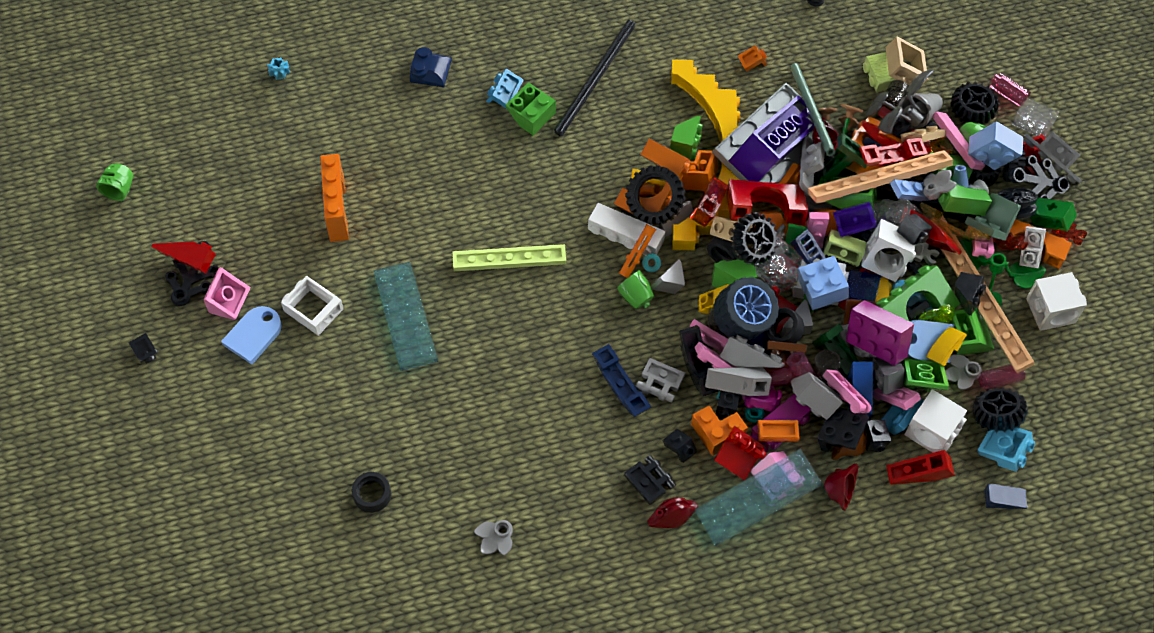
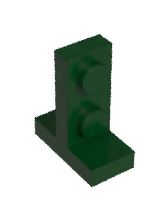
(849, 153)
(833, 341)

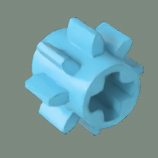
(278, 68)

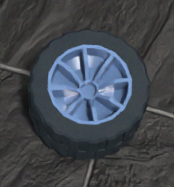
(746, 308)

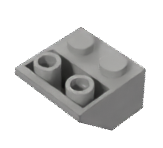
(816, 395)

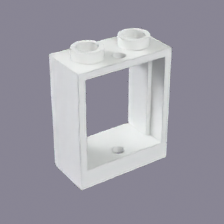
(327, 314)

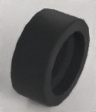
(720, 250)
(797, 329)
(369, 477)

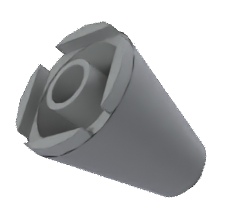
(927, 103)

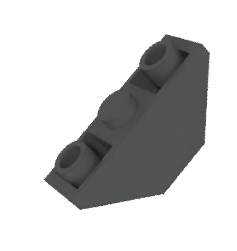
(888, 377)

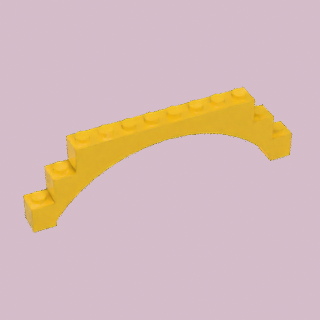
(722, 110)

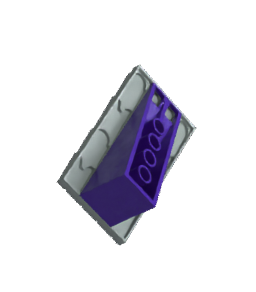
(768, 139)

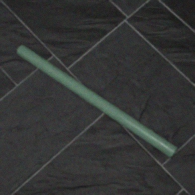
(813, 111)

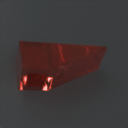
(709, 202)

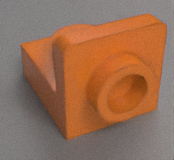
(752, 58)

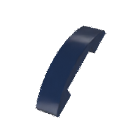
(620, 382)

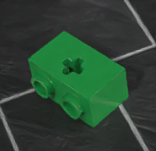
(1054, 214)

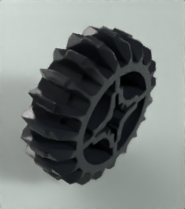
(975, 98)
(746, 242)
(1000, 409)

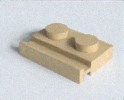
(927, 134)

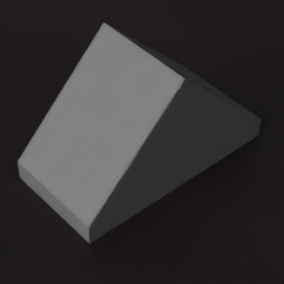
(671, 280)
(804, 312)

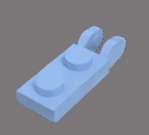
(909, 190)

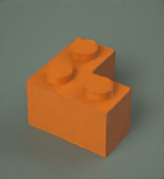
(701, 171)
(712, 430)

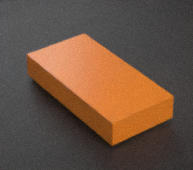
(778, 430)

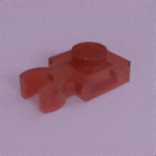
(1072, 233)
(1012, 242)

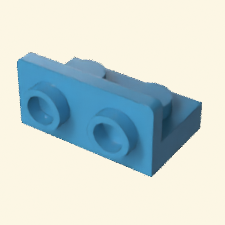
(505, 87)
(898, 418)

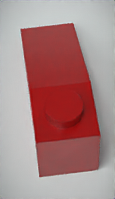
(189, 253)
(921, 469)

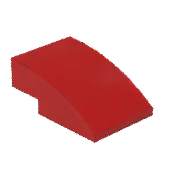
(939, 238)

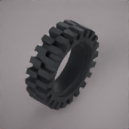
(642, 177)

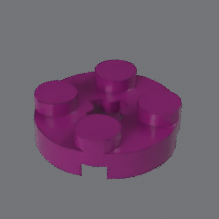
(766, 402)

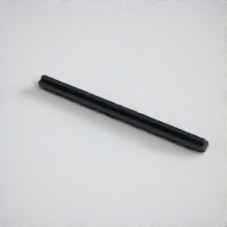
(594, 78)

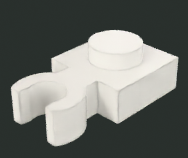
(923, 253)

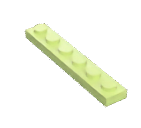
(509, 257)

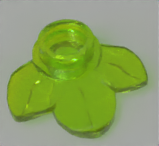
(943, 314)

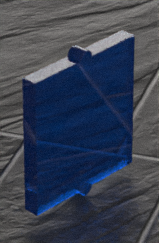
(863, 285)

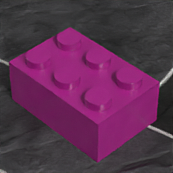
(879, 332)

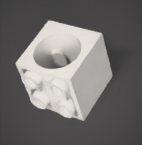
(884, 264)
(1056, 301)
(936, 423)

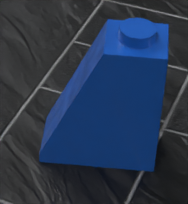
(861, 379)

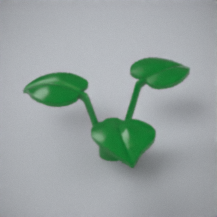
(1023, 275)

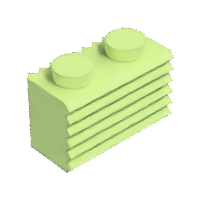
(878, 73)
(845, 248)

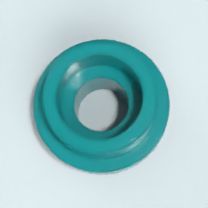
(651, 268)
(754, 419)

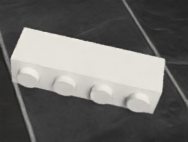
(623, 228)

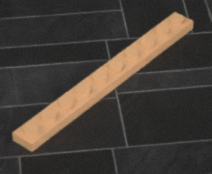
(992, 313)

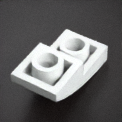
(1032, 254)

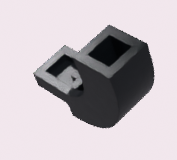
(695, 366)

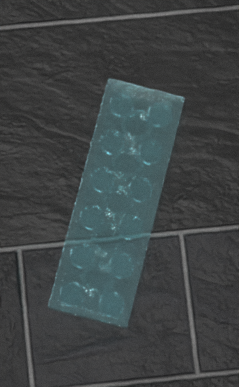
(405, 316)
(758, 497)

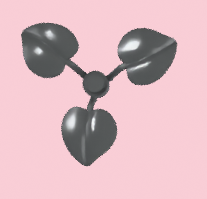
(910, 114)

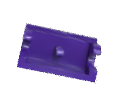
(855, 219)

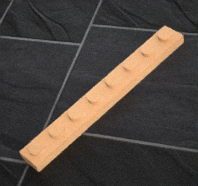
(880, 176)

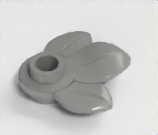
(938, 184)
(959, 371)
(493, 539)

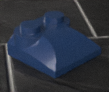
(429, 68)

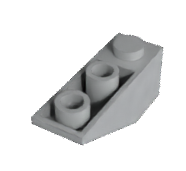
(745, 355)
(741, 380)

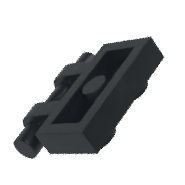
(645, 482)

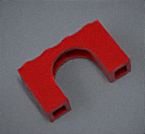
(786, 196)

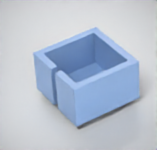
(995, 145)
(825, 282)

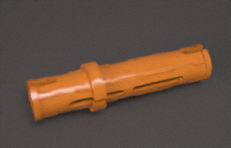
(625, 270)

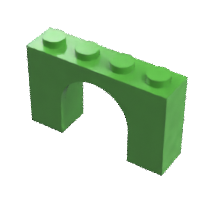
(961, 198)
(929, 283)

